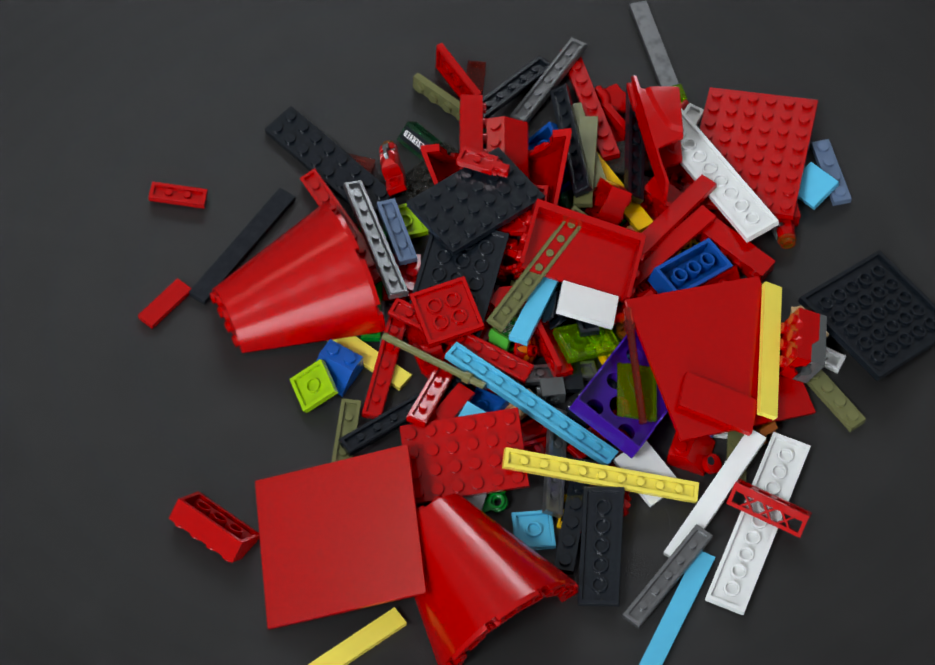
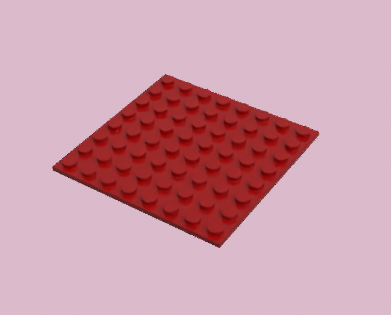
(713, 336)
(339, 537)

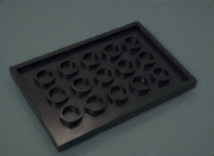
(474, 204)
(477, 263)

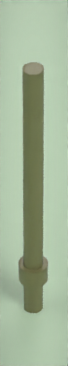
(465, 377)

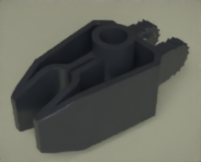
(550, 312)

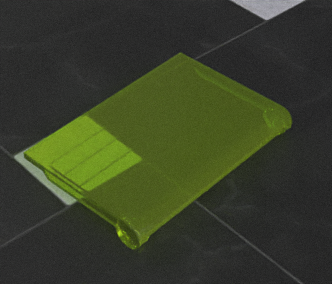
(626, 394)

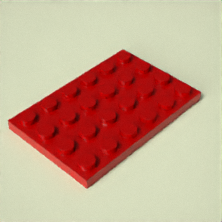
(464, 455)

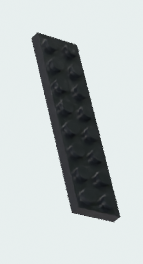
(318, 151)

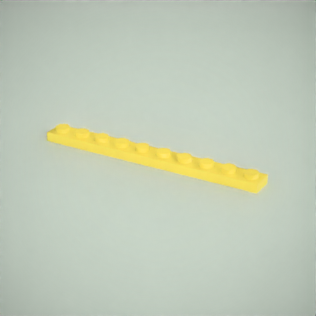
(600, 475)

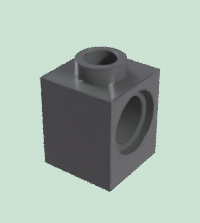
(551, 390)

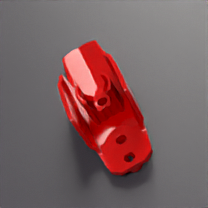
(660, 125)

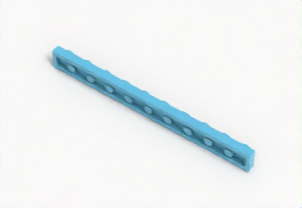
(532, 405)

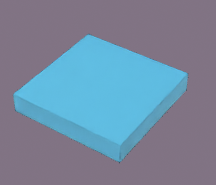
(816, 186)
(534, 529)

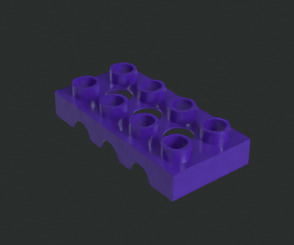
(599, 394)

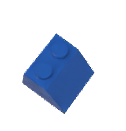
(342, 364)

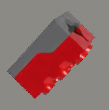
(803, 345)

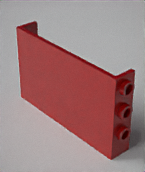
(597, 257)

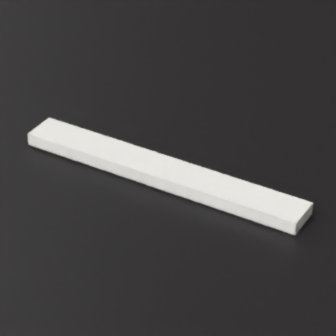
(719, 488)

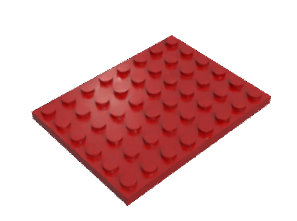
(763, 141)

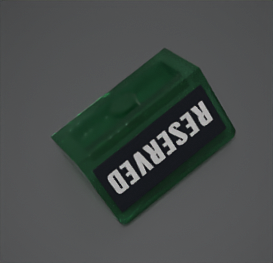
(416, 135)

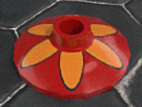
(528, 352)

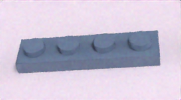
(827, 162)
(396, 232)

